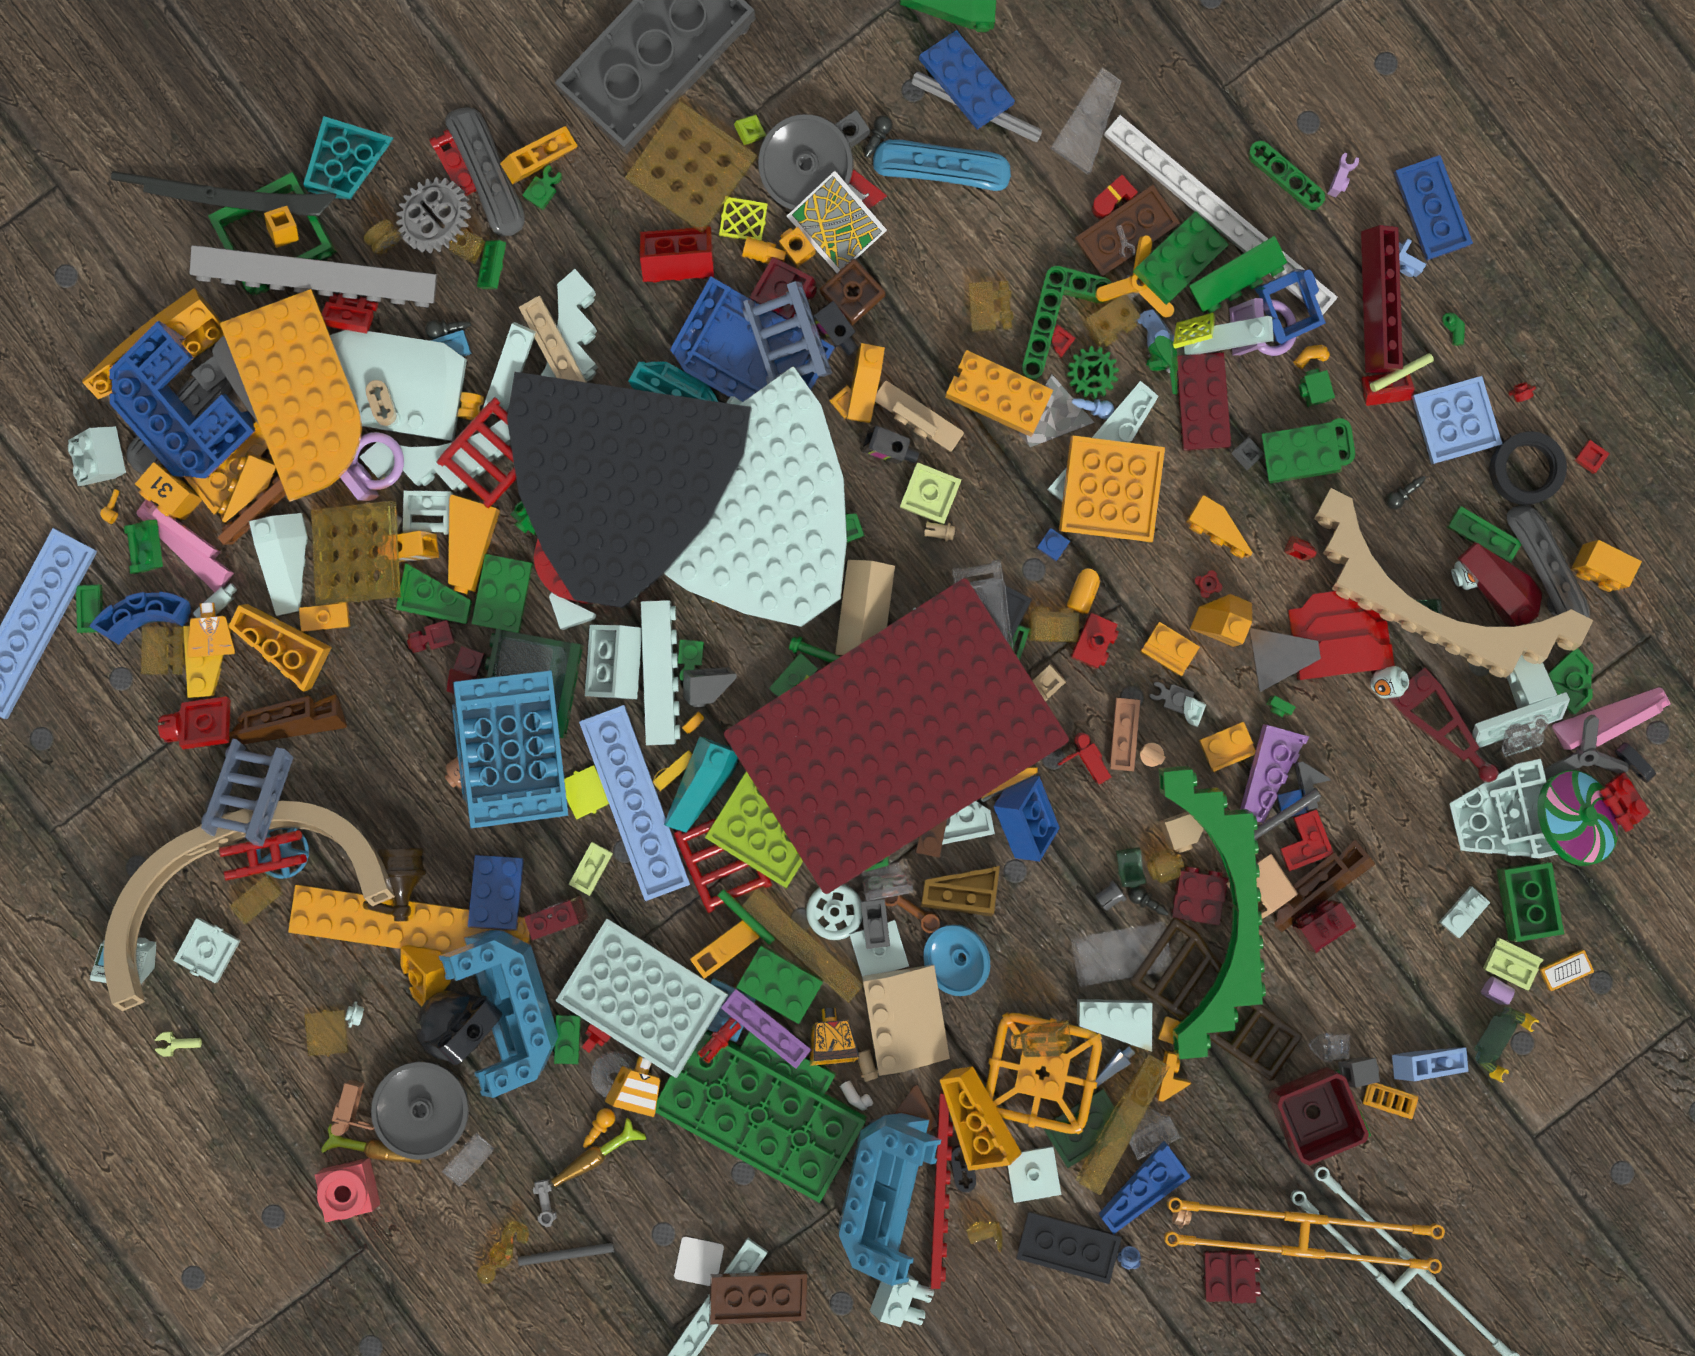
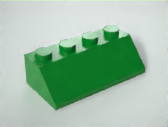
(1238, 274)

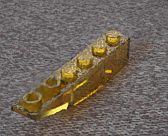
(1122, 1125)

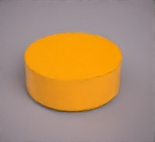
(693, 722)

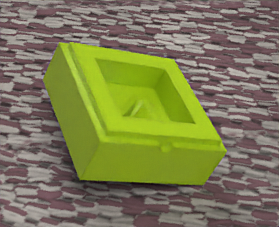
(750, 129)

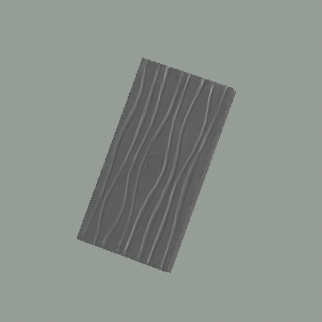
(650, 62)

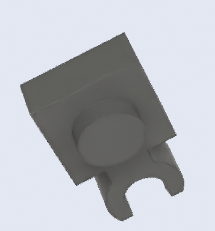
(1173, 697)

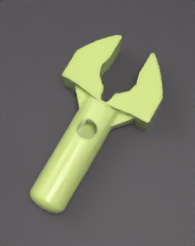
(176, 1043)

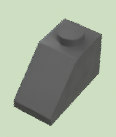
(706, 685)

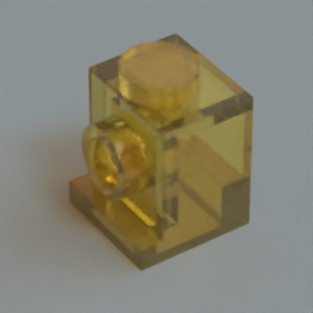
(472, 248)

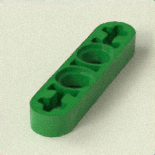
(1289, 172)

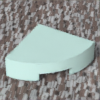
(1193, 710)

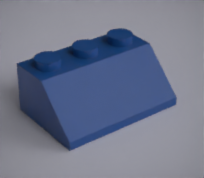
(1027, 819)

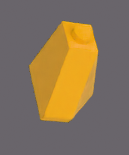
(1224, 620)

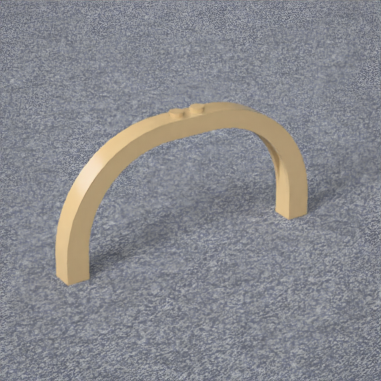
(150, 877)

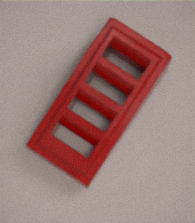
(1299, 548)

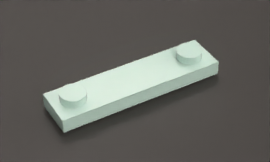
(1234, 335)
(511, 360)

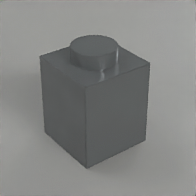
(1360, 1071)

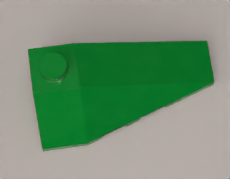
(966, 13)

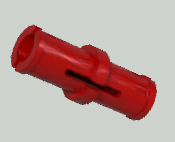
(719, 1040)

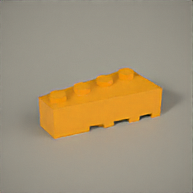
(977, 1121)

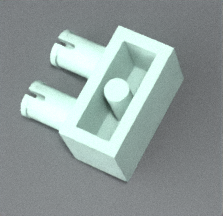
(893, 1302)

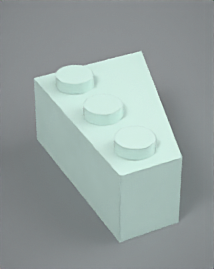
(1530, 683)
(1118, 1019)

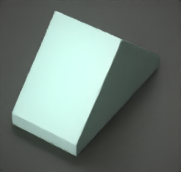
(568, 613)

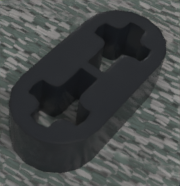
(1635, 762)
(957, 1172)

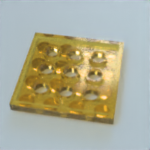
(702, 132)
(364, 540)

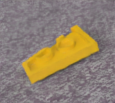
(201, 672)

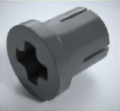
(1110, 895)

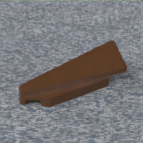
(289, 720)
(1324, 882)

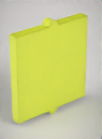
(585, 792)

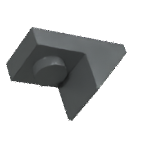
(1306, 778)
(875, 923)

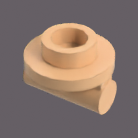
(1152, 754)

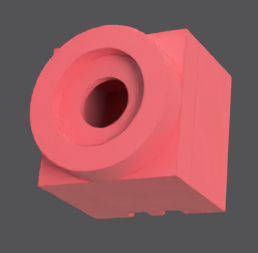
(347, 1190)

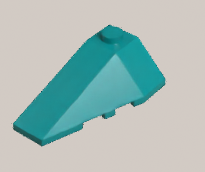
(704, 777)

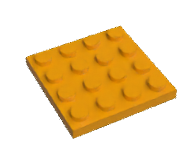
(1111, 488)

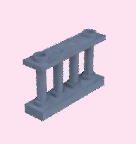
(803, 319)
(263, 807)

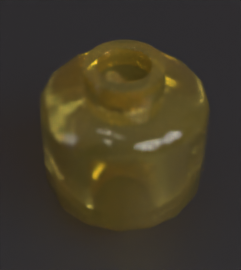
(1165, 866)

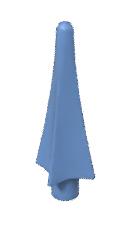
(1116, 1064)

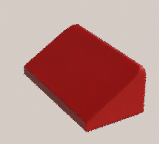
(1395, 392)

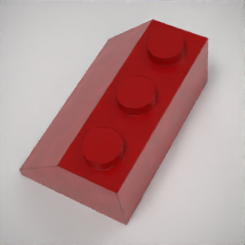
(676, 254)

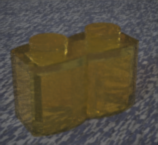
(1053, 626)

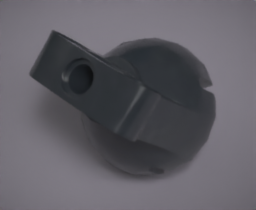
(455, 1024)

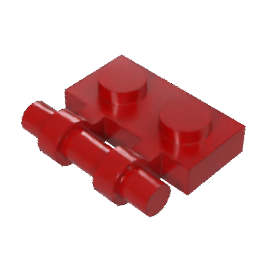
(349, 313)
(1624, 801)

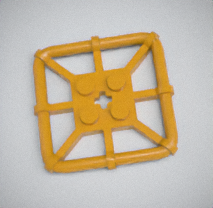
(1052, 1086)

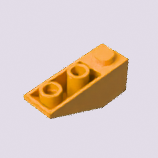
(252, 479)
(1215, 522)
(724, 948)

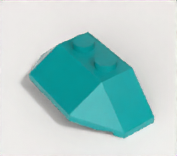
(670, 380)

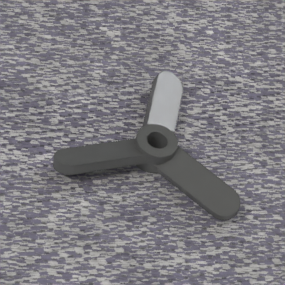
(1587, 754)

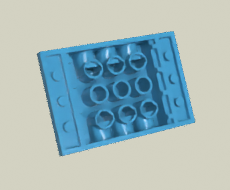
(509, 749)

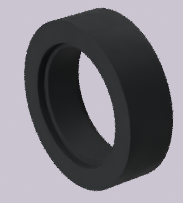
(1554, 455)

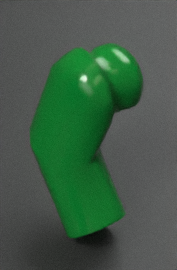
(1456, 326)

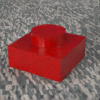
(1591, 456)

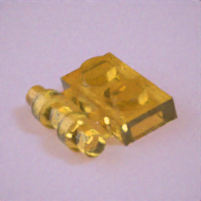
(982, 306)
(155, 651)

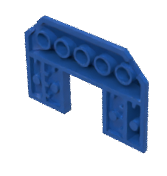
(161, 419)

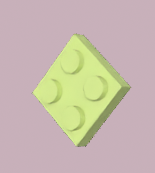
(930, 493)

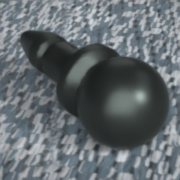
(882, 126)
(436, 329)
(1396, 499)
(1139, 895)

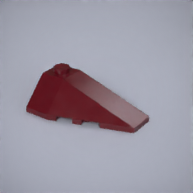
(1505, 586)

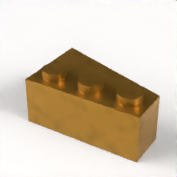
(964, 892)

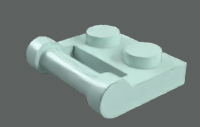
(426, 504)

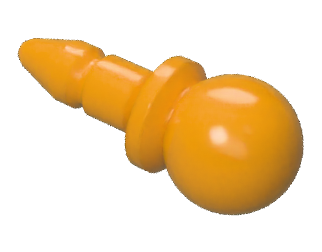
(604, 1119)

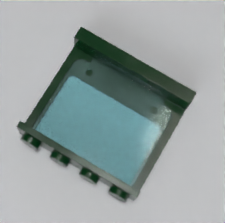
(524, 653)

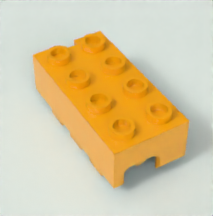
(999, 393)

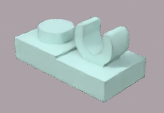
(1464, 912)

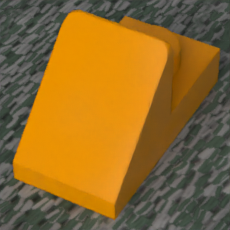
(1170, 1084)

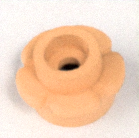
(1181, 1218)

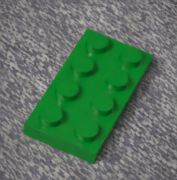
(1180, 258)

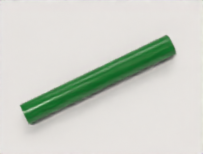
(746, 916)

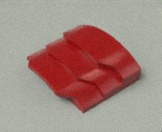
(1346, 634)

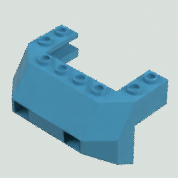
(513, 983)
(882, 1192)

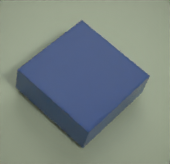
(1287, 799)

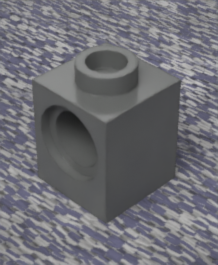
(856, 122)

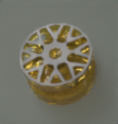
(382, 237)

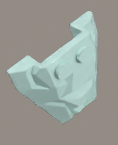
(1503, 814)

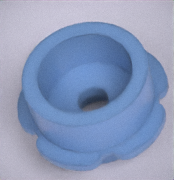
(1129, 1258)

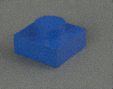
(1053, 544)

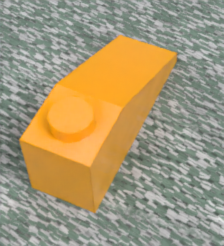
(538, 154)
(865, 382)

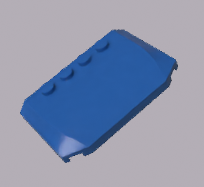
(722, 348)

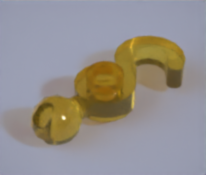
(502, 1252)

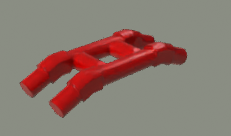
(254, 866)

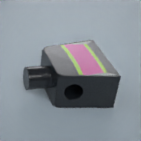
(832, 317)
(879, 444)

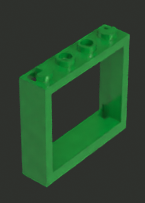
(281, 186)

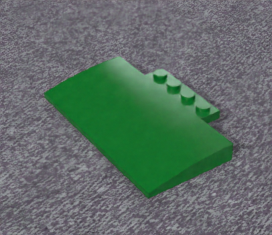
(765, 1112)

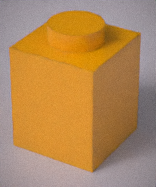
(281, 226)

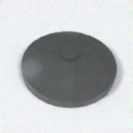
(801, 156)
(420, 1110)

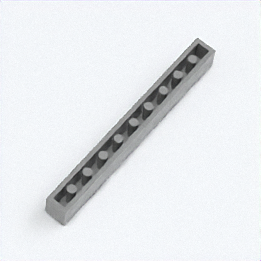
(312, 274)

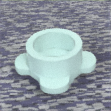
(354, 1014)

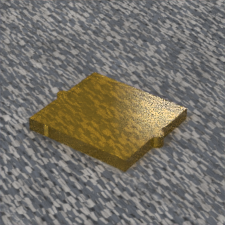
(326, 1033)

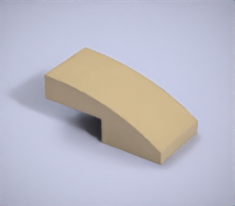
(1048, 682)

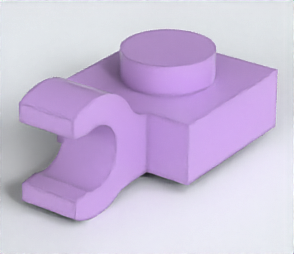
(1340, 178)

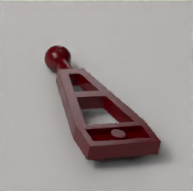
(1419, 689)

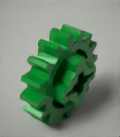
(1085, 367)

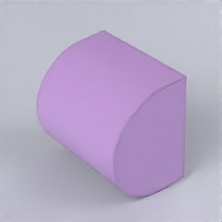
(1498, 991)

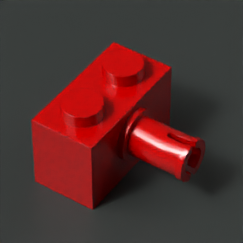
(1094, 641)

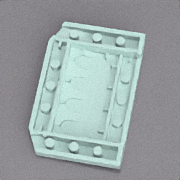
(420, 375)

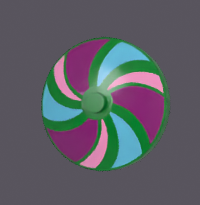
(1576, 818)

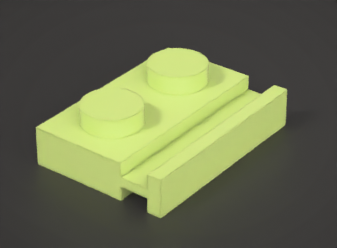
(1512, 964)

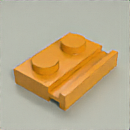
(1170, 649)
(1227, 746)

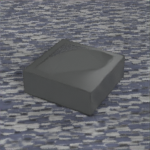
(1247, 453)

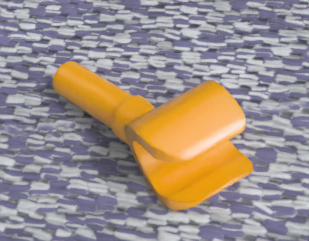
(107, 512)

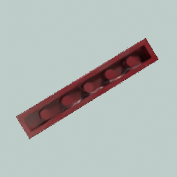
(1381, 299)

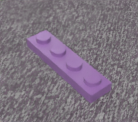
(765, 1028)

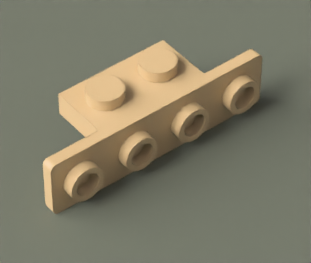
(918, 416)

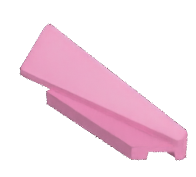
(188, 546)
(1613, 718)

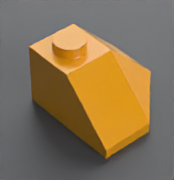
(424, 972)

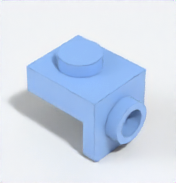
(1408, 264)

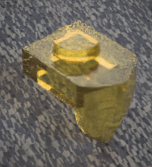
(981, 1231)

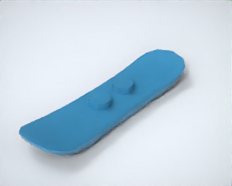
(942, 164)

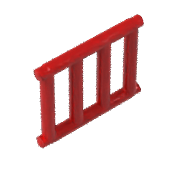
(461, 442)
(701, 881)

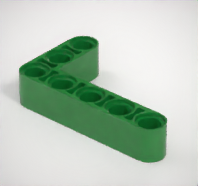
(1050, 313)

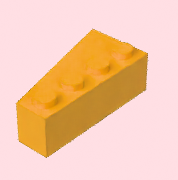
(287, 648)

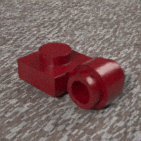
(436, 635)

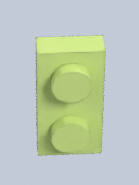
(591, 868)

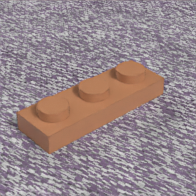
(1124, 734)

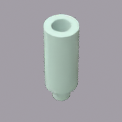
(220, 598)

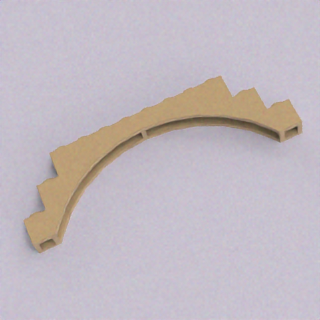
(1482, 646)

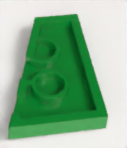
(431, 598)

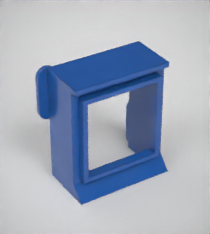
(1308, 289)

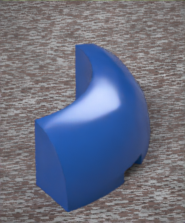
(140, 609)

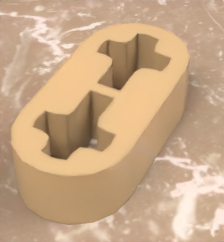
(376, 404)

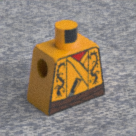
(832, 1040)

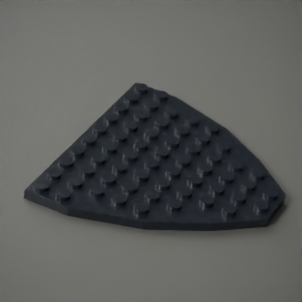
(619, 478)

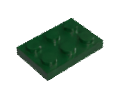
(1076, 1147)

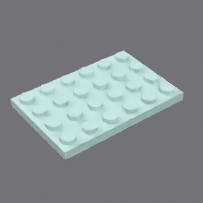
(641, 998)

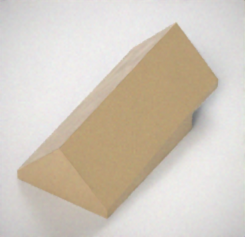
(864, 603)

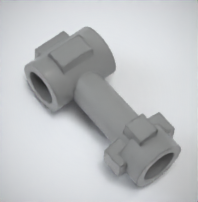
(548, 1215)

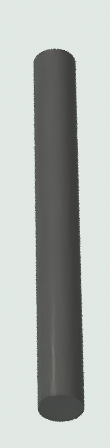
(1287, 813)
(566, 1254)

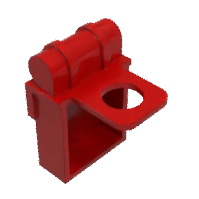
(1091, 758)

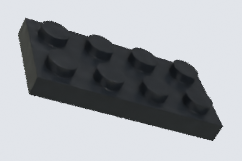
(1068, 1247)

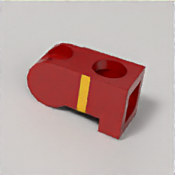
(1111, 196)

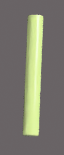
(1396, 375)

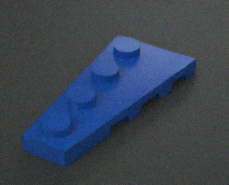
(1147, 1186)

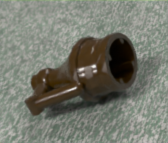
(404, 872)

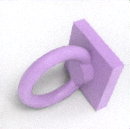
(1254, 309)
(359, 479)

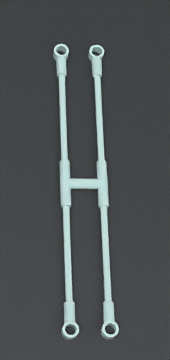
(1396, 1287)

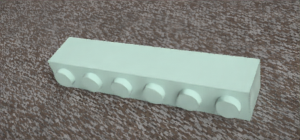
(659, 672)

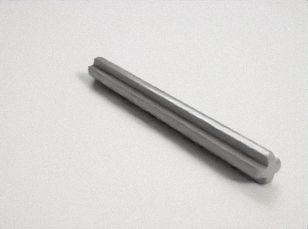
(1004, 119)

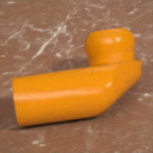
(1312, 352)

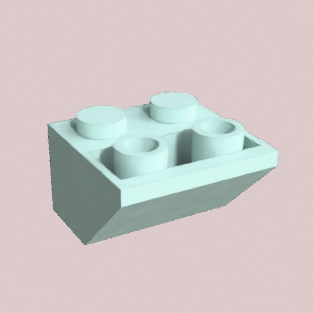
(96, 455)

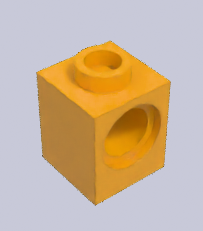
(800, 256)

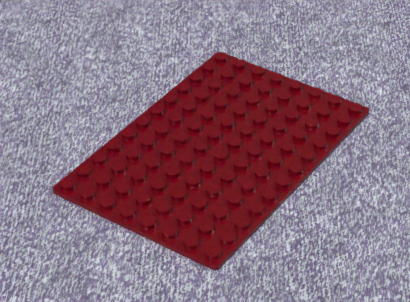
(896, 736)

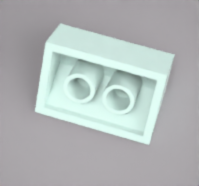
(613, 661)

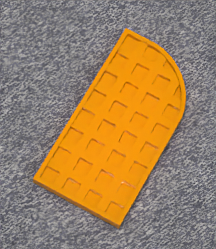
(297, 391)

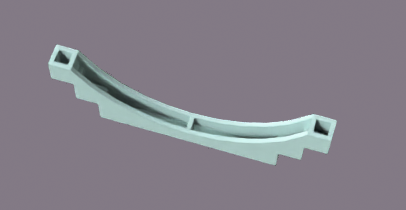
(421, 461)

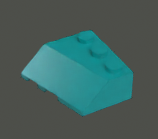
(343, 158)

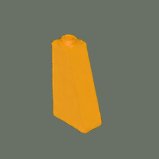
(469, 539)

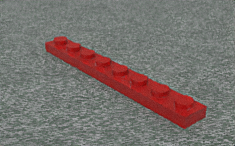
(941, 1200)

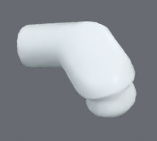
(853, 1098)

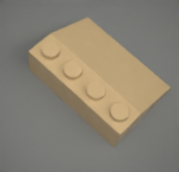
(905, 1019)

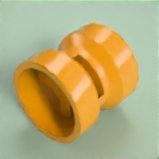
(470, 405)

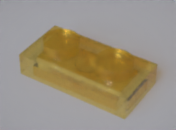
(256, 899)

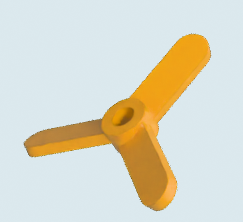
(1130, 285)

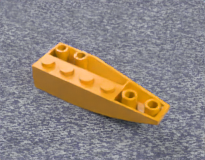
(188, 316)

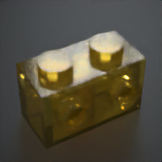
(1111, 319)

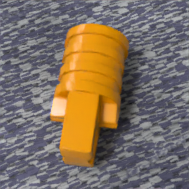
(762, 251)

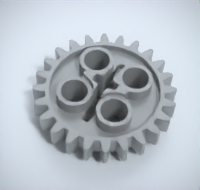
(446, 202)

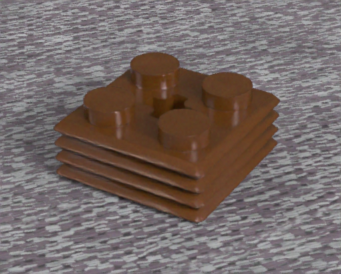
(853, 277)

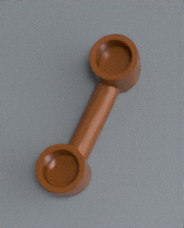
(929, 921)

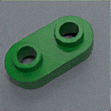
(1345, 441)

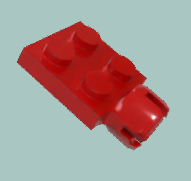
(198, 723)

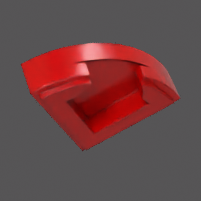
(1061, 340)

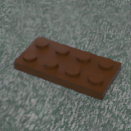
(1141, 216)
(757, 1297)

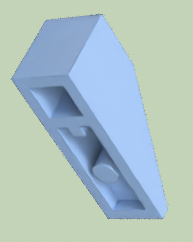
(1429, 1063)

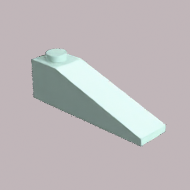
(281, 553)

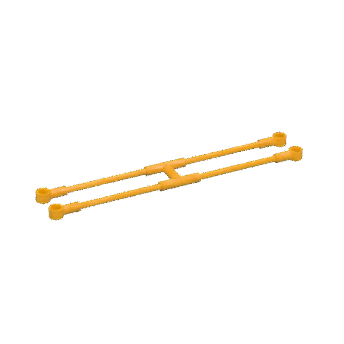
(1302, 1249)

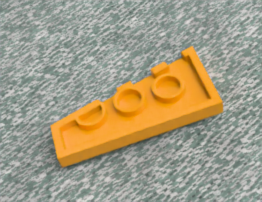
(215, 486)

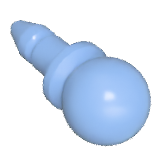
(1102, 409)

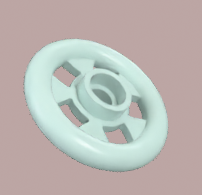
(830, 931)

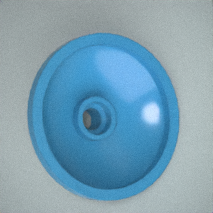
(952, 971)

